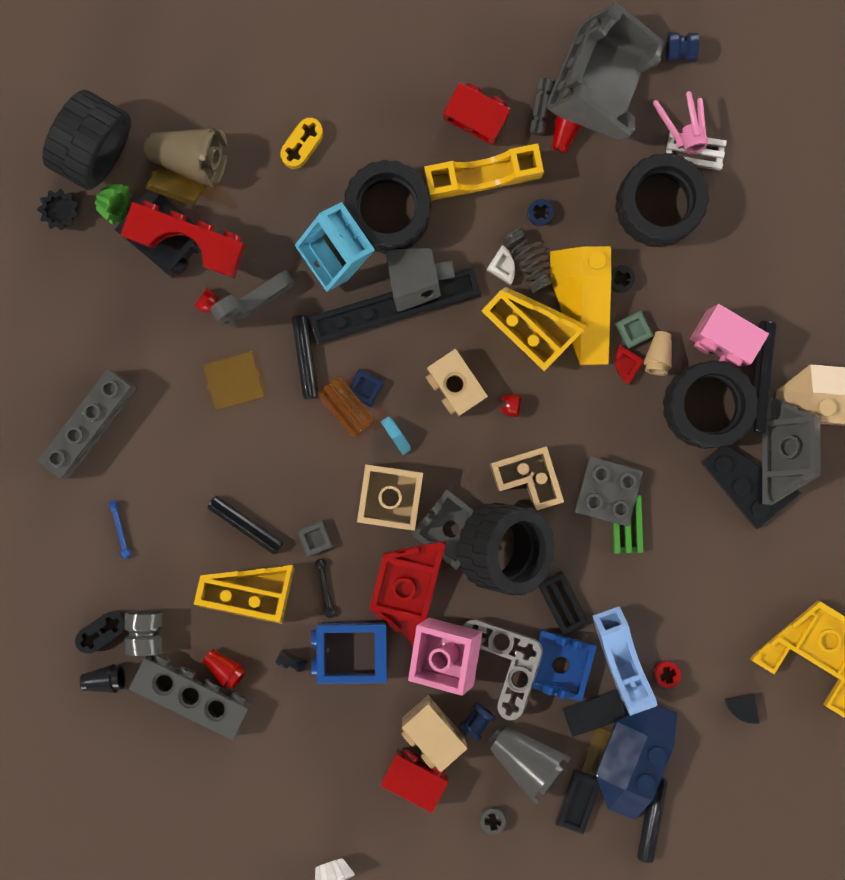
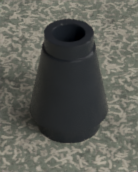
(105, 679)

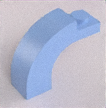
(623, 661)

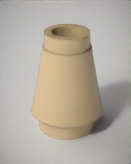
(659, 355)

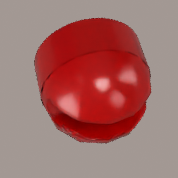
(206, 301)
(513, 405)

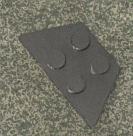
(789, 450)

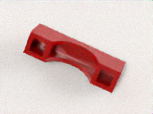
(149, 227)

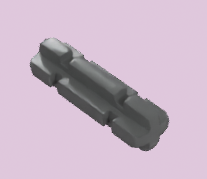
(540, 111)

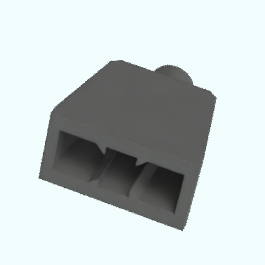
(415, 276)

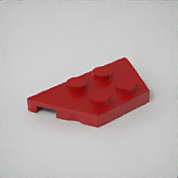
(407, 586)

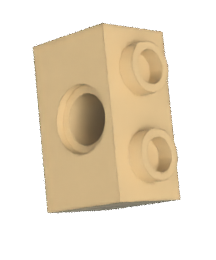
(454, 366)

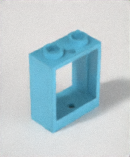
(345, 237)

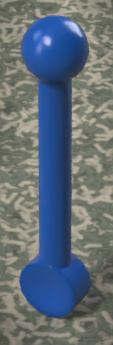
(125, 553)

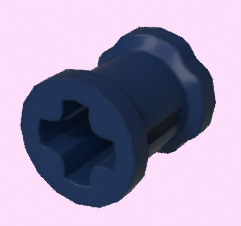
(477, 721)

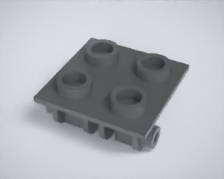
(608, 491)

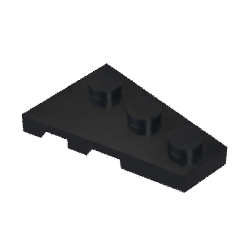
(743, 484)

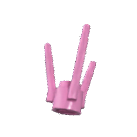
(694, 135)

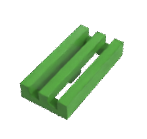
(638, 532)

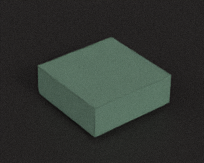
(634, 329)

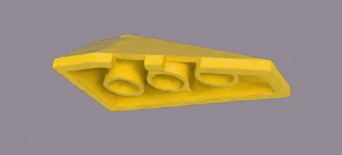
(584, 293)

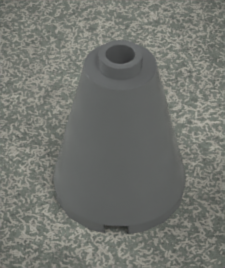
(528, 761)

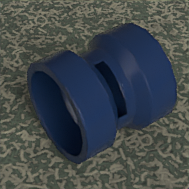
(682, 47)

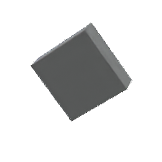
(315, 538)

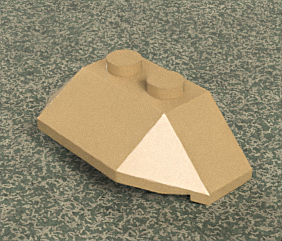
(817, 391)

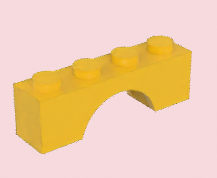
(505, 169)

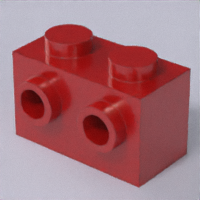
(476, 112)
(414, 780)

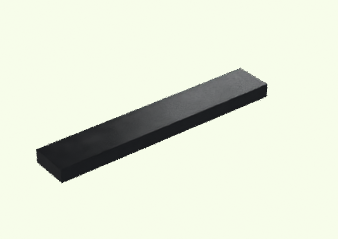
(382, 309)

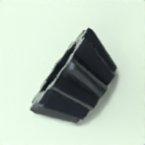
(58, 209)

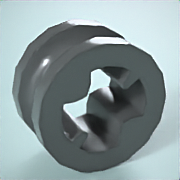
(486, 826)

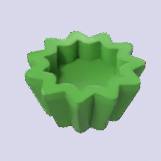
(113, 202)

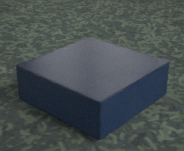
(366, 387)

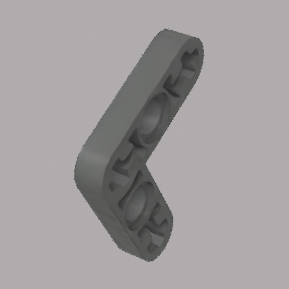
(231, 311)

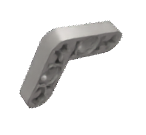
(518, 663)

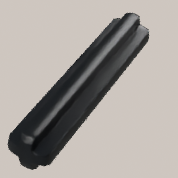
(305, 357)
(245, 525)
(652, 824)

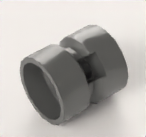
(143, 633)

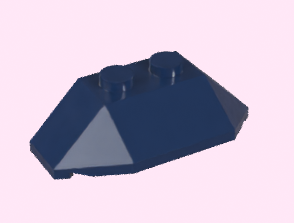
(636, 759)

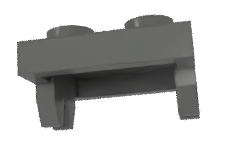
(431, 527)

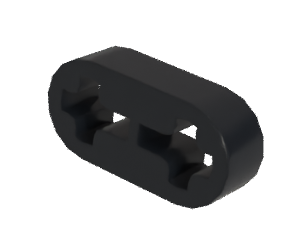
(97, 626)

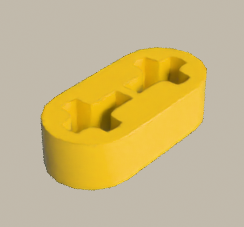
(296, 139)

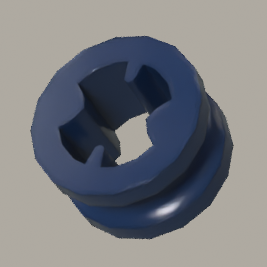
(541, 221)

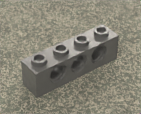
(87, 424)
(148, 685)

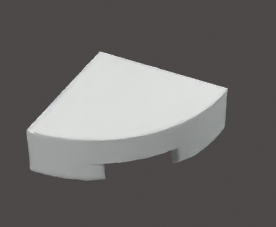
(503, 265)

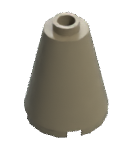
(190, 153)

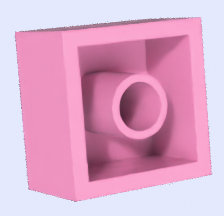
(728, 336)
(445, 656)

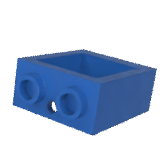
(318, 641)

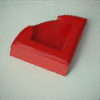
(627, 364)

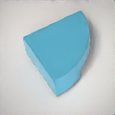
(396, 435)

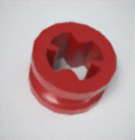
(658, 670)

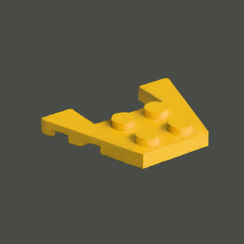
(818, 638)

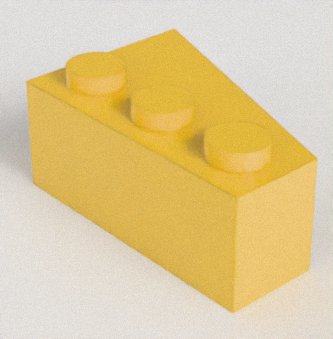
(533, 326)
(248, 593)

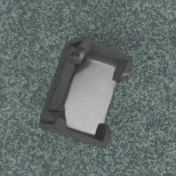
(604, 71)

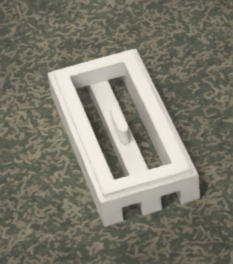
(719, 154)

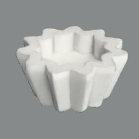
(334, 870)

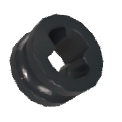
(620, 287)

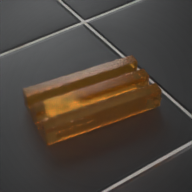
(343, 409)

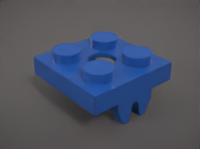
(573, 681)

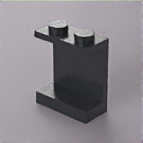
(172, 252)

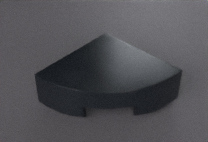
(288, 660)
(743, 708)

